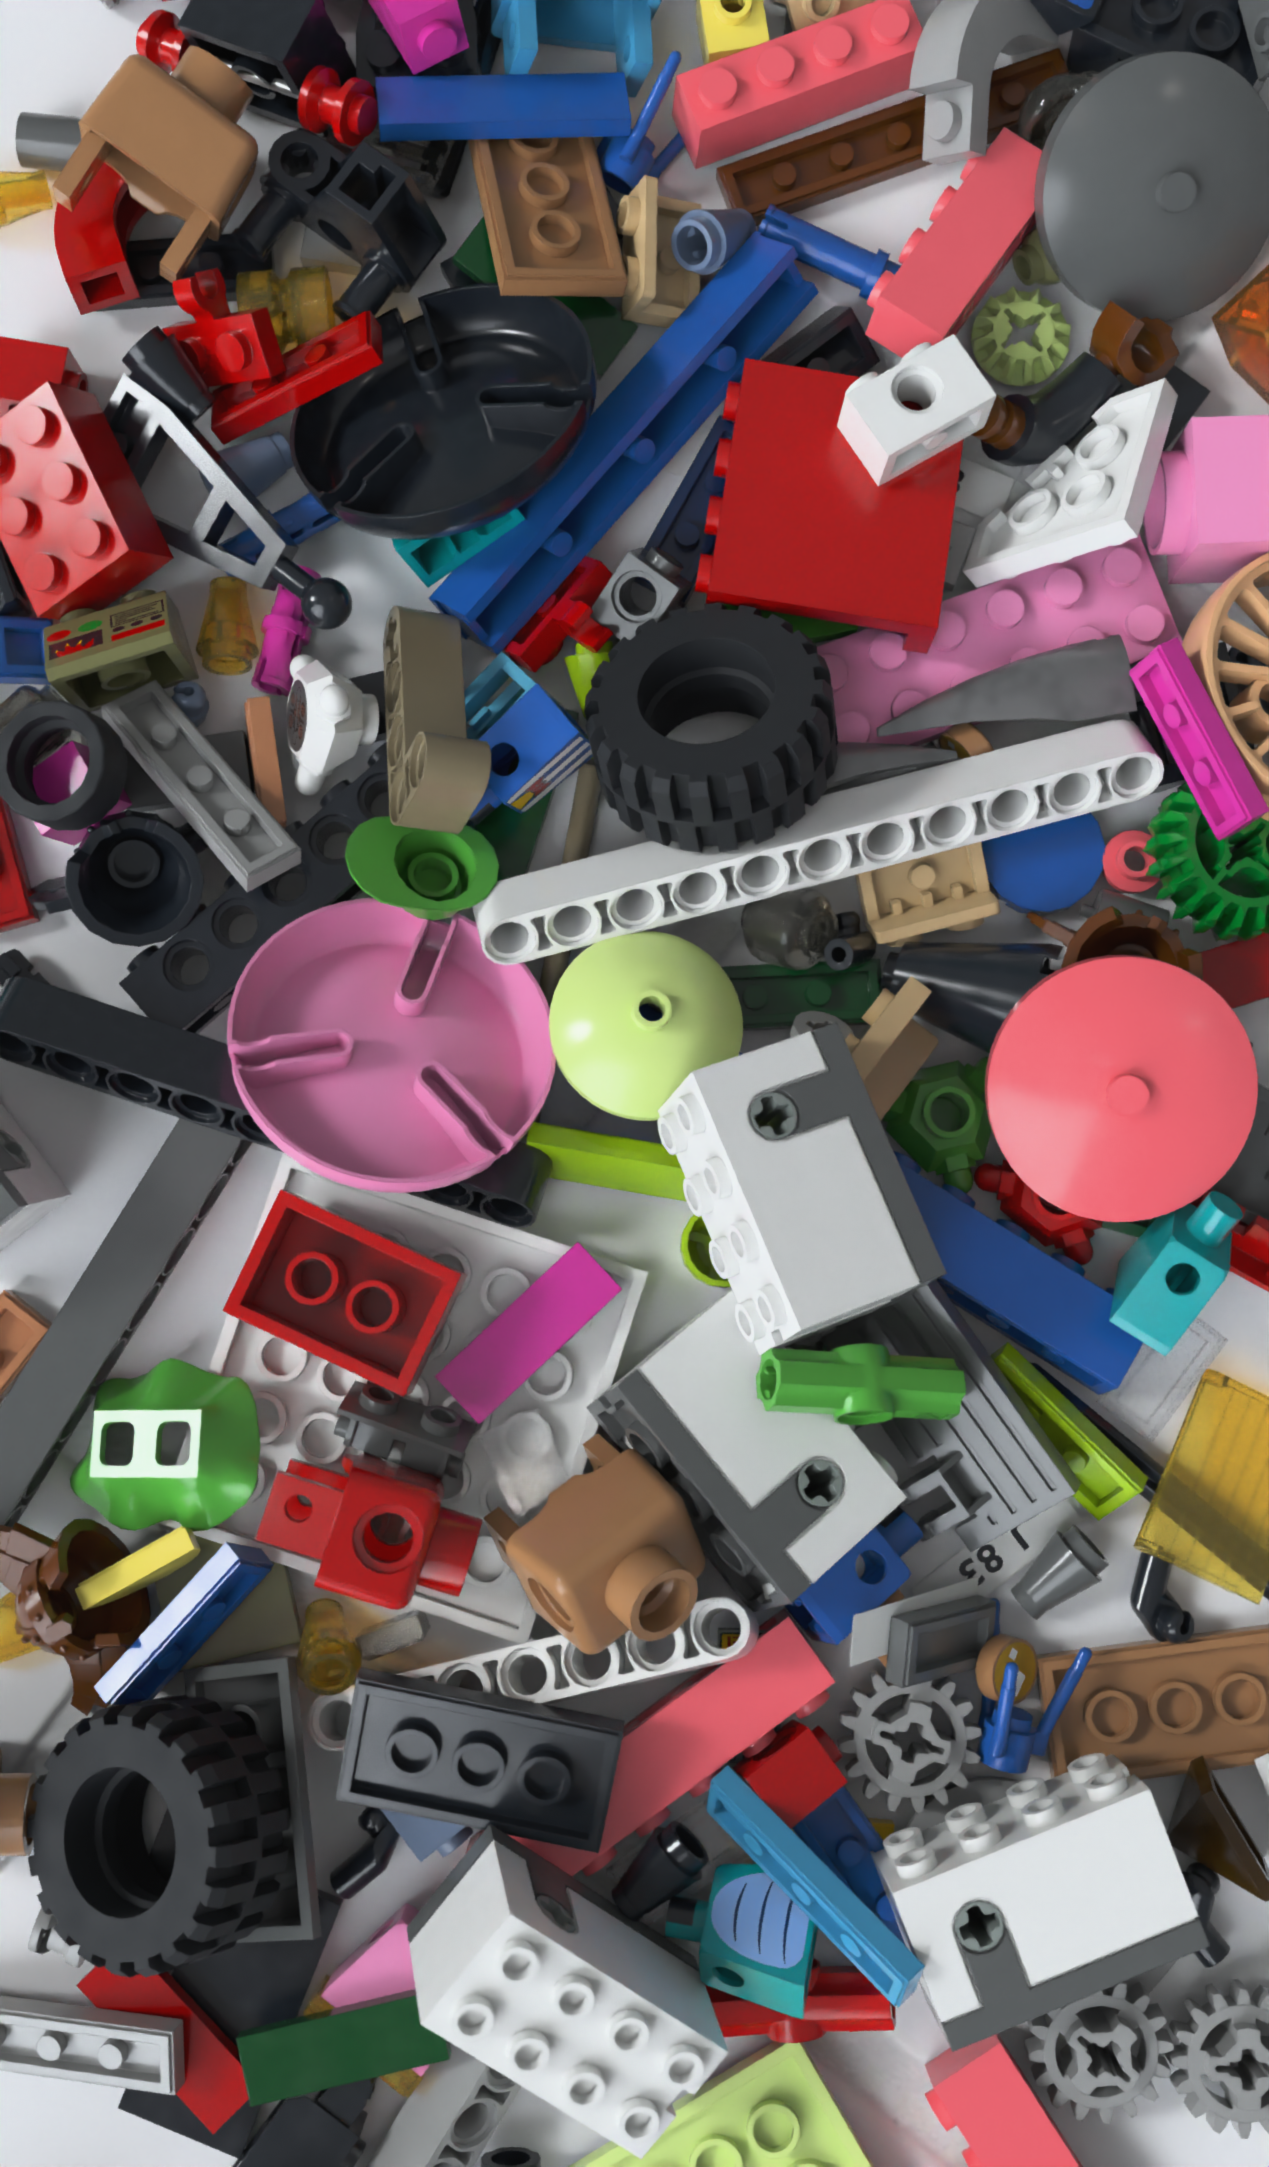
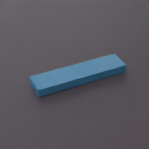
(814, 1887)

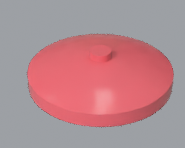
(1121, 1088)

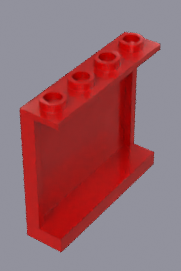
(809, 524)

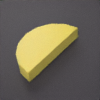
(139, 1569)

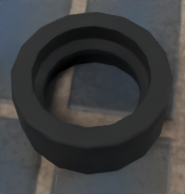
(102, 783)

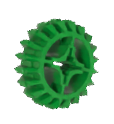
(1195, 873)

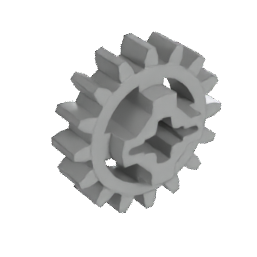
(902, 1766)
(1209, 2044)
(1092, 2073)

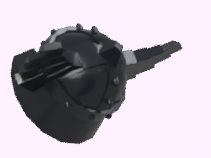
(130, 879)

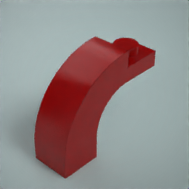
(94, 242)

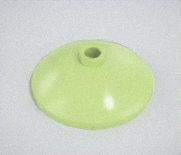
(617, 1054)

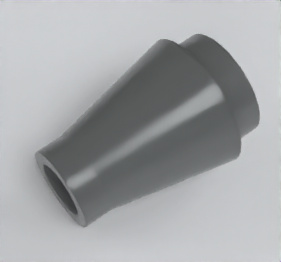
(1060, 1572)

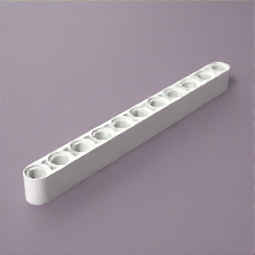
(834, 840)

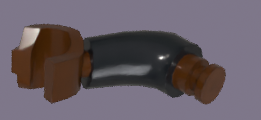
(1034, 426)

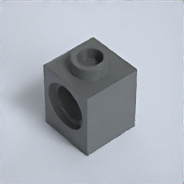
(615, 604)

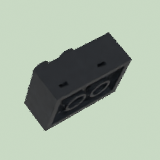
(1148, 26)

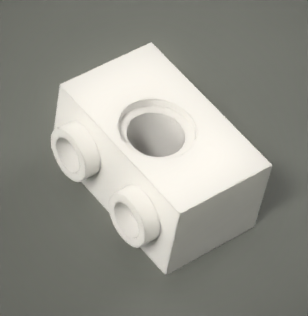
(896, 438)

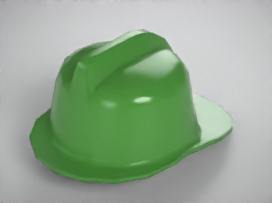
(420, 868)

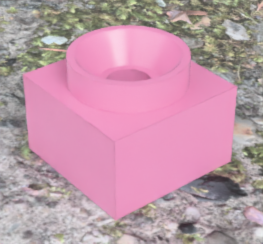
(1211, 499)

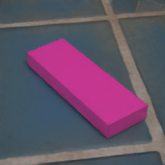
(1198, 739)
(528, 1333)

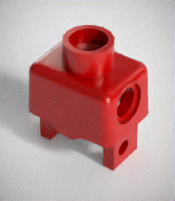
(342, 1535)

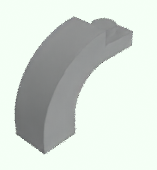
(956, 69)

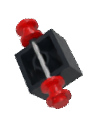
(282, 53)

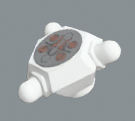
(326, 721)

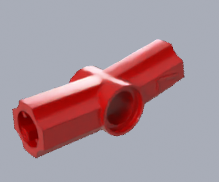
(836, 2001)

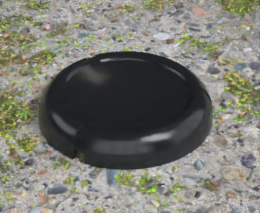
(457, 421)

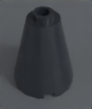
(970, 982)

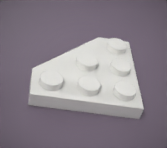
(1081, 494)

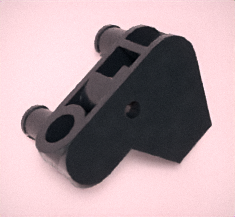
(355, 204)

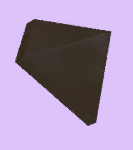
(1214, 1834)

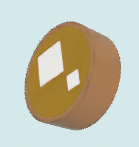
(965, 740)
(993, 1660)

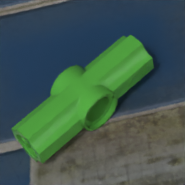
(860, 1384)

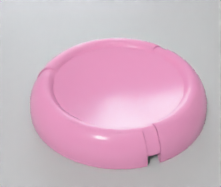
(388, 1047)

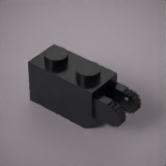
(312, 2130)

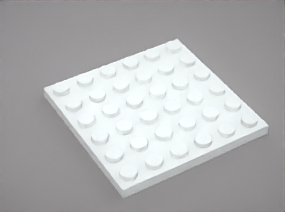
(301, 1392)

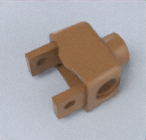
(171, 145)
(606, 1552)

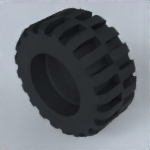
(702, 667)
(94, 1847)

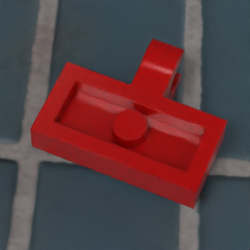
(223, 343)
(562, 615)

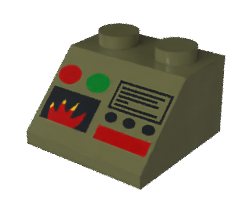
(118, 649)

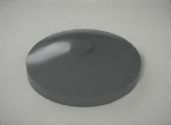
(1156, 185)

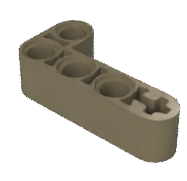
(431, 763)

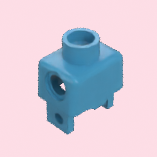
(582, 24)

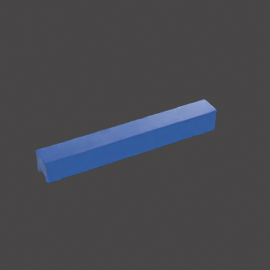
(629, 441)

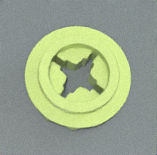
(1020, 363)

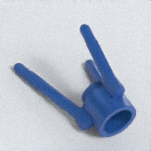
(629, 158)
(1007, 1730)

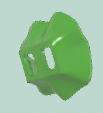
(221, 1458)

